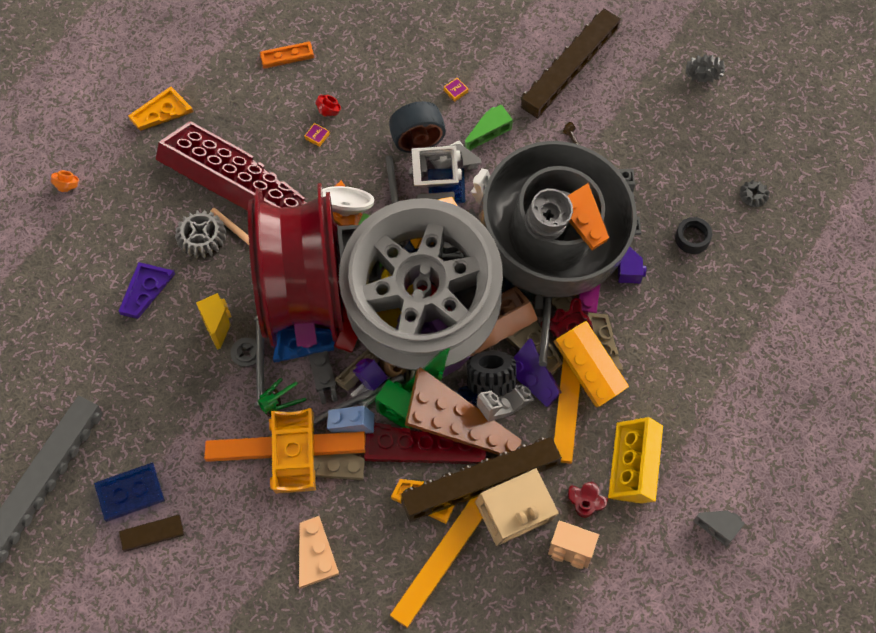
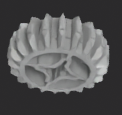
(198, 243)

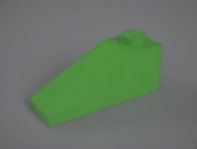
(492, 124)

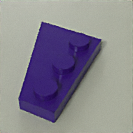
(144, 288)

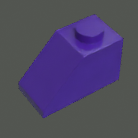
(631, 268)

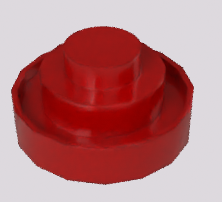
(328, 105)

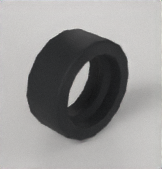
(693, 248)

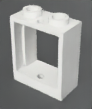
(455, 157)

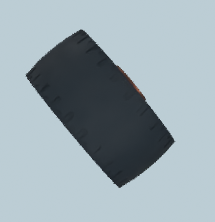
(417, 126)

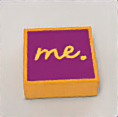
(456, 89)
(316, 134)

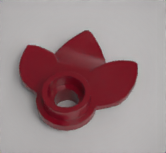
(587, 496)

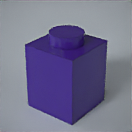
(369, 373)

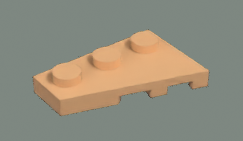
(315, 554)

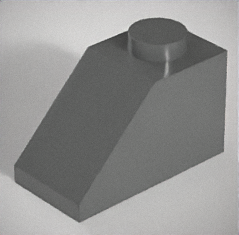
(720, 524)

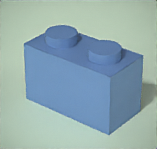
(350, 420)

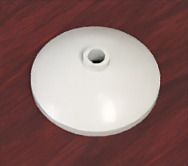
(349, 200)

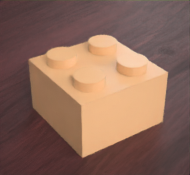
(573, 545)

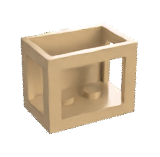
(516, 507)

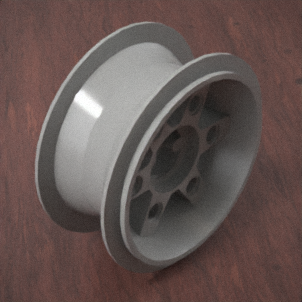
(436, 223)

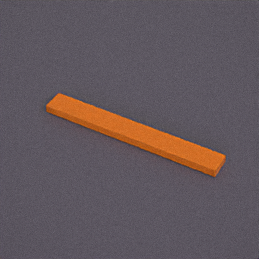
(262, 447)

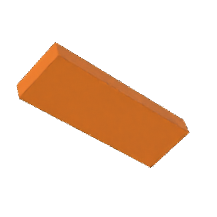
(286, 55)

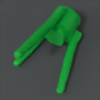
(269, 402)

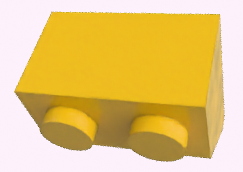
(215, 317)

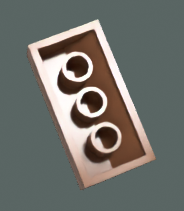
(514, 315)

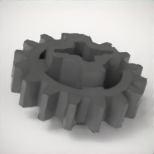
(705, 68)

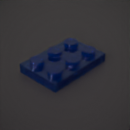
(129, 492)

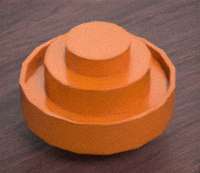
(64, 180)

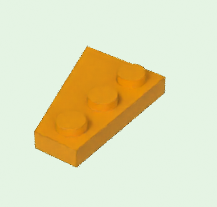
(160, 109)

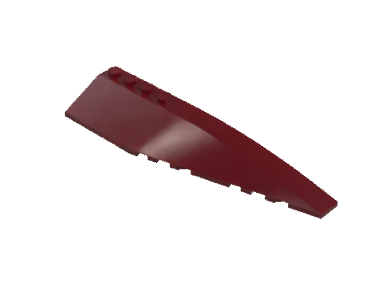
(223, 168)

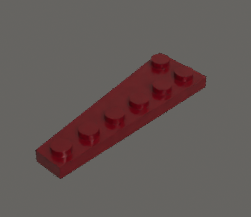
(405, 445)

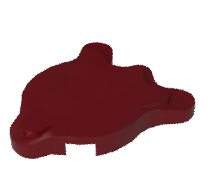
(565, 321)

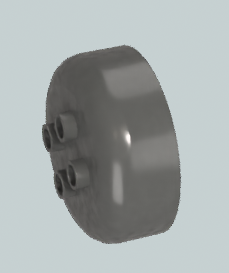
(566, 263)

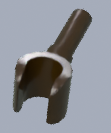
(568, 129)

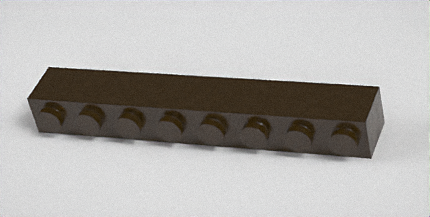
(570, 63)
(474, 480)

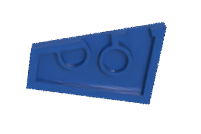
(288, 349)

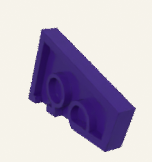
(534, 376)

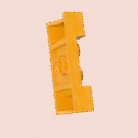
(292, 451)

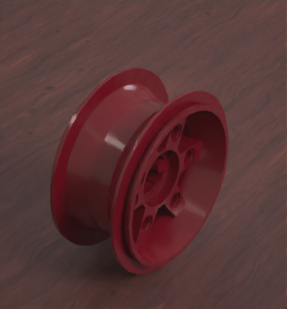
(294, 265)

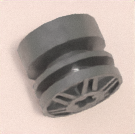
(548, 205)

